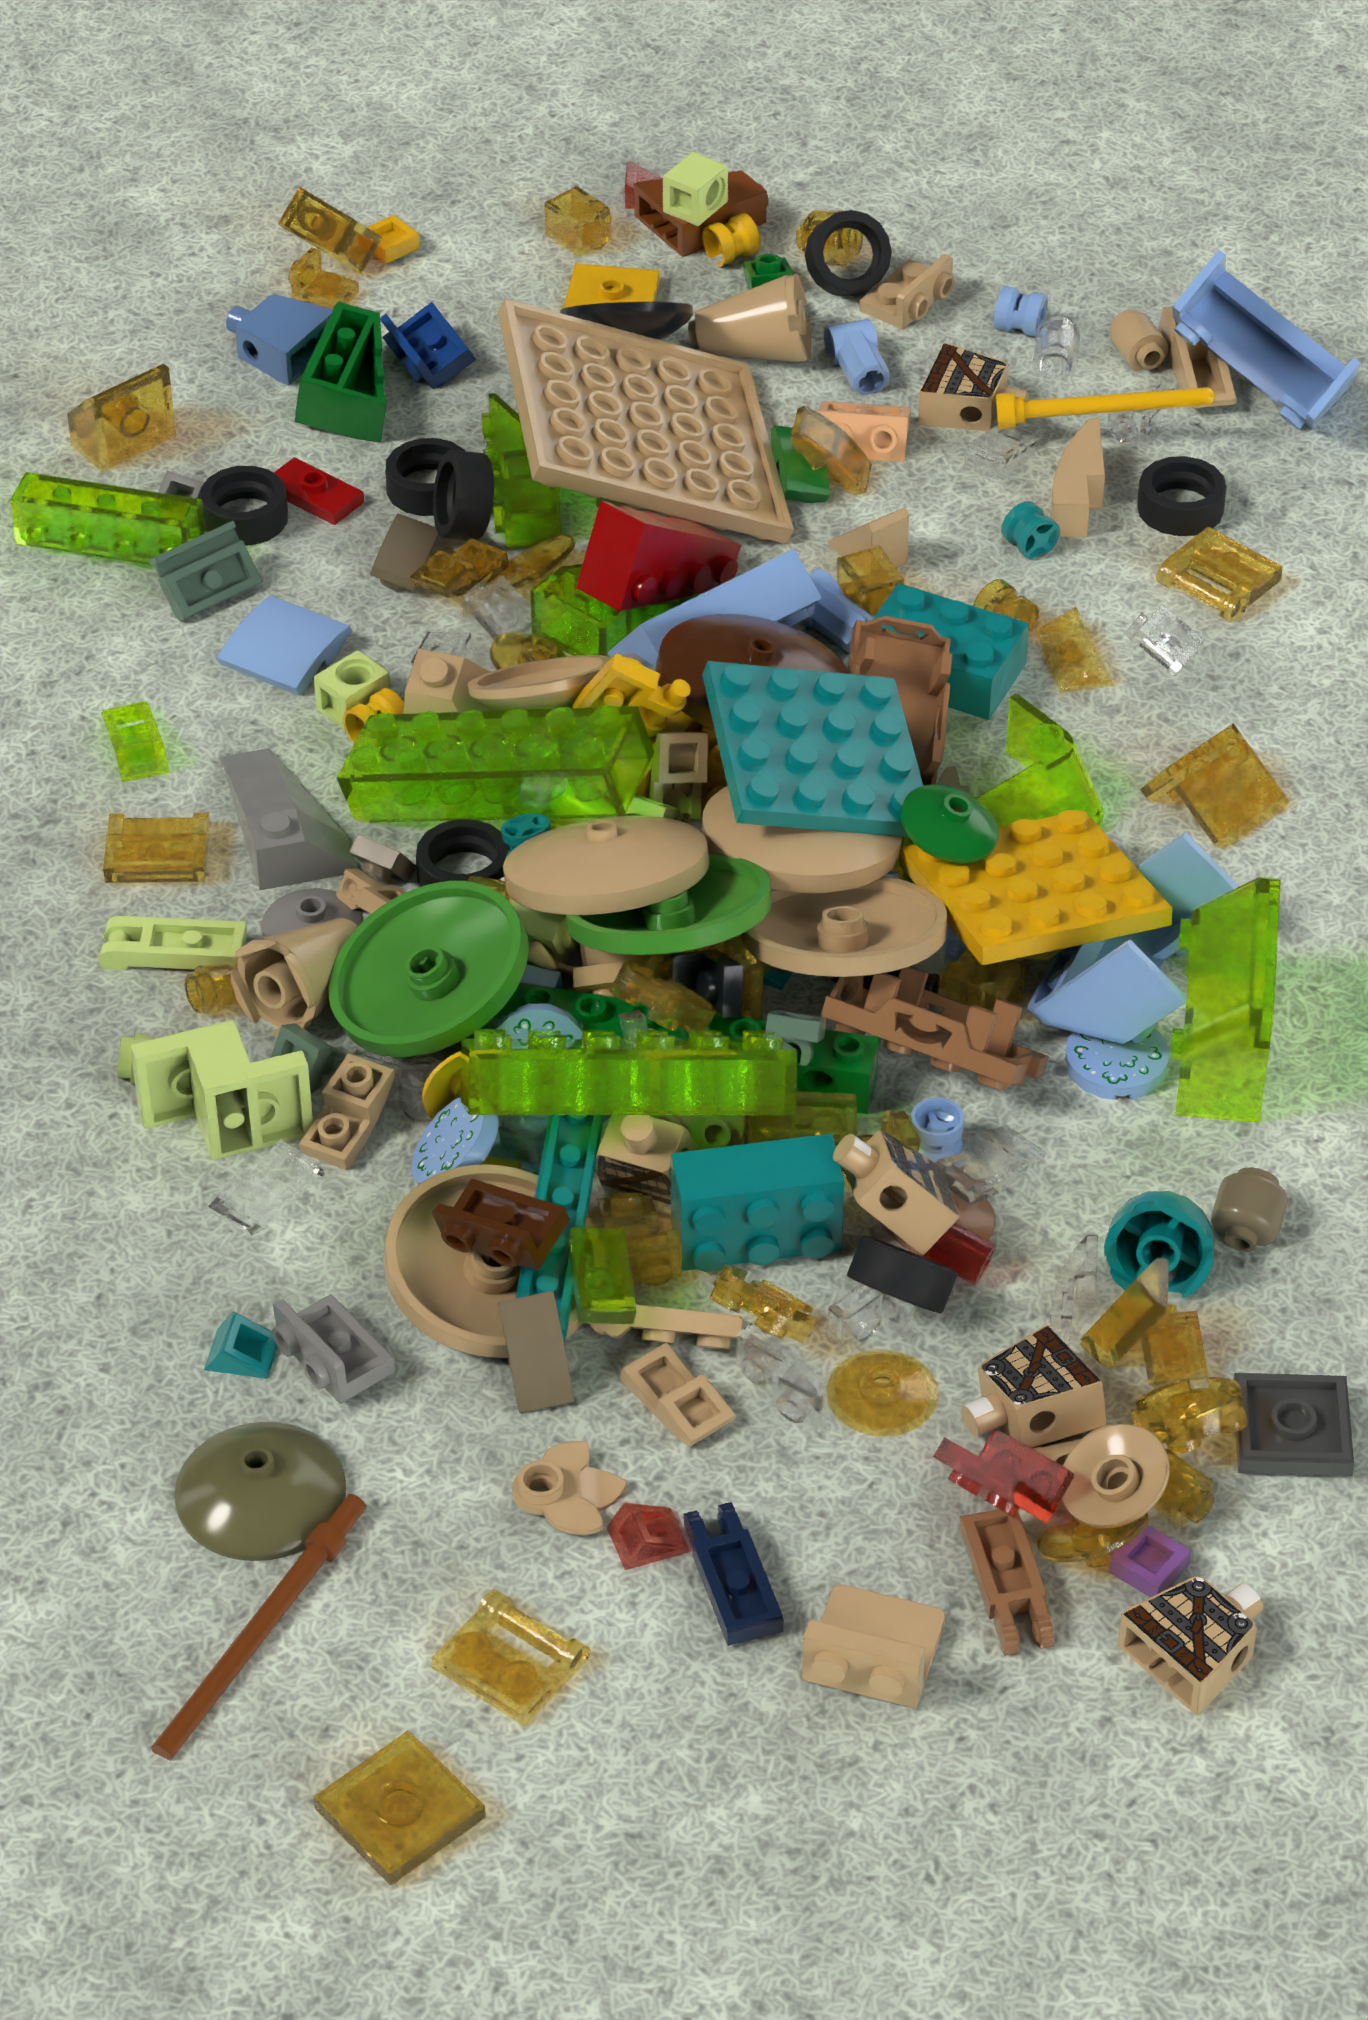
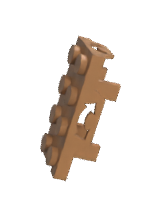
(921, 678)
(901, 1016)

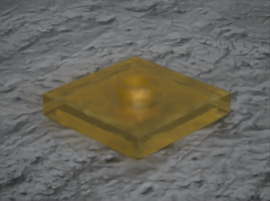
(399, 1807)

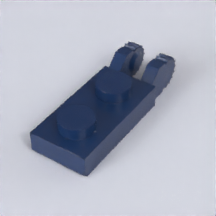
(734, 1578)

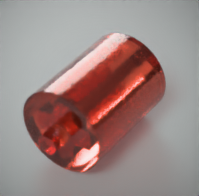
(963, 1252)

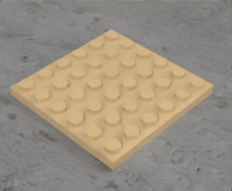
(643, 422)

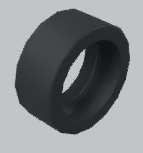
(875, 235)
(410, 458)
(246, 483)
(463, 495)
(1181, 517)
(457, 837)
(902, 1274)

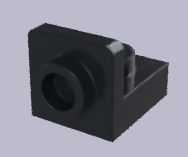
(712, 977)

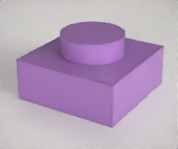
(1150, 1562)

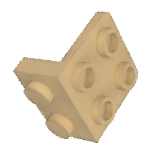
(872, 1645)

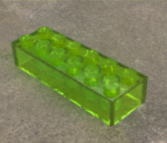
(496, 764)
(628, 1075)

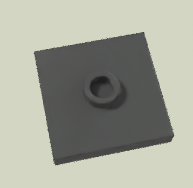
(1295, 1425)

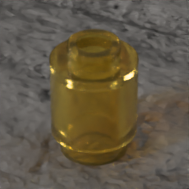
(1187, 1493)

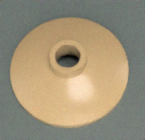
(1106, 1460)

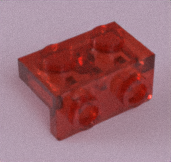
(1011, 1473)

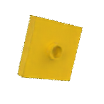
(611, 284)

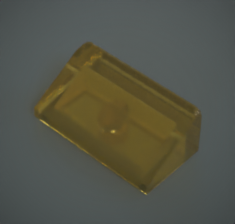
(1073, 653)
(1129, 1316)

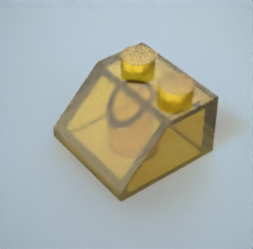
(124, 419)

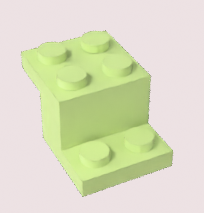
(211, 1078)

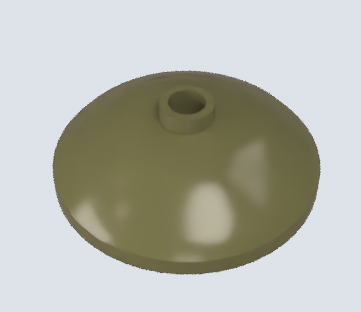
(262, 1509)

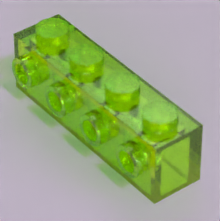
(102, 518)

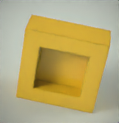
(397, 239)

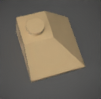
(441, 684)

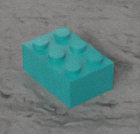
(984, 645)
(757, 1202)

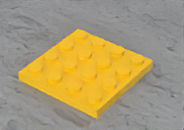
(1041, 889)

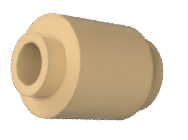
(1138, 340)

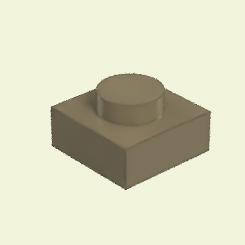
(381, 861)

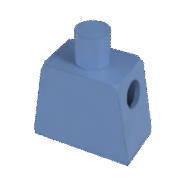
(278, 335)

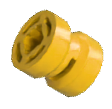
(731, 240)
(380, 702)

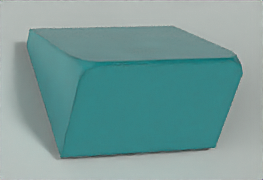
(242, 1348)

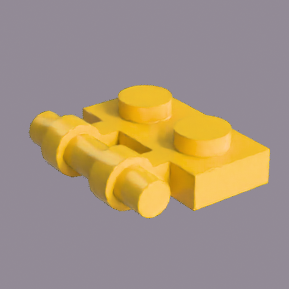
(629, 683)

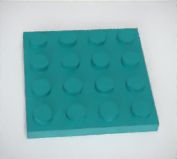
(812, 747)

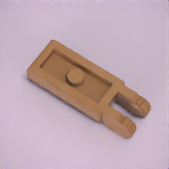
(1007, 1576)

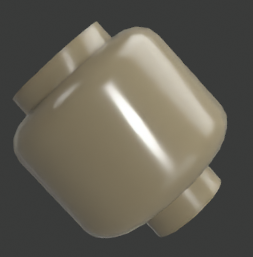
(1249, 1209)

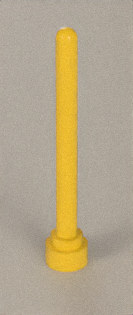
(1015, 410)

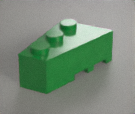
(345, 377)

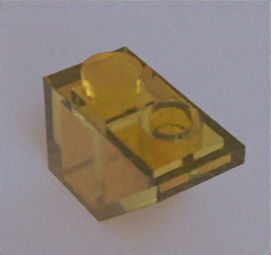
(330, 230)

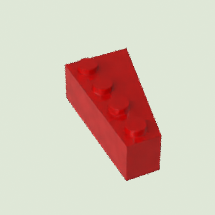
(652, 558)

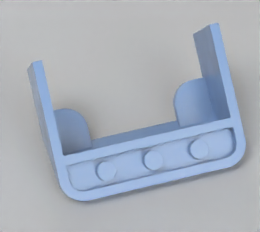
(1261, 345)
(1116, 983)

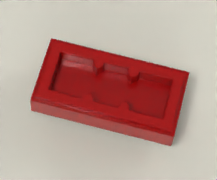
(319, 491)

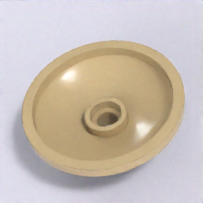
(537, 683)

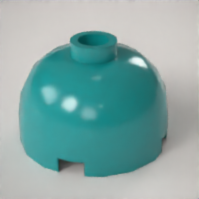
(1160, 1227)

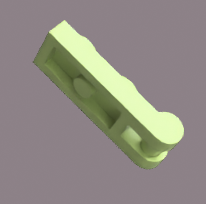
(170, 942)

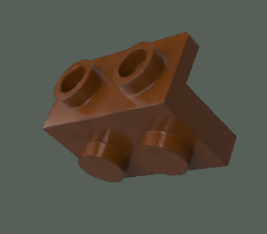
(501, 1225)

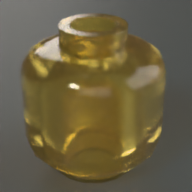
(840, 245)

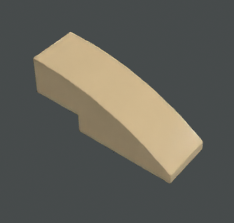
(1196, 364)
(1079, 481)

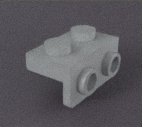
(331, 1347)

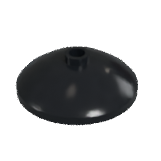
(644, 318)

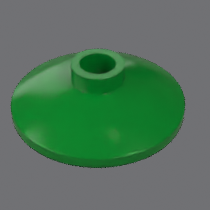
(949, 823)

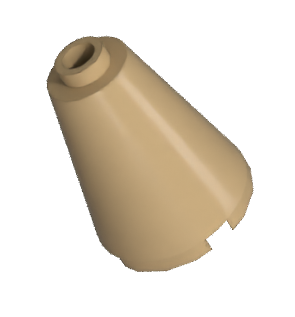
(757, 323)
(289, 973)

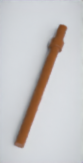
(321, 1546)

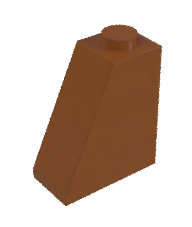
(686, 238)

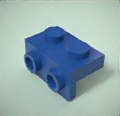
(430, 346)

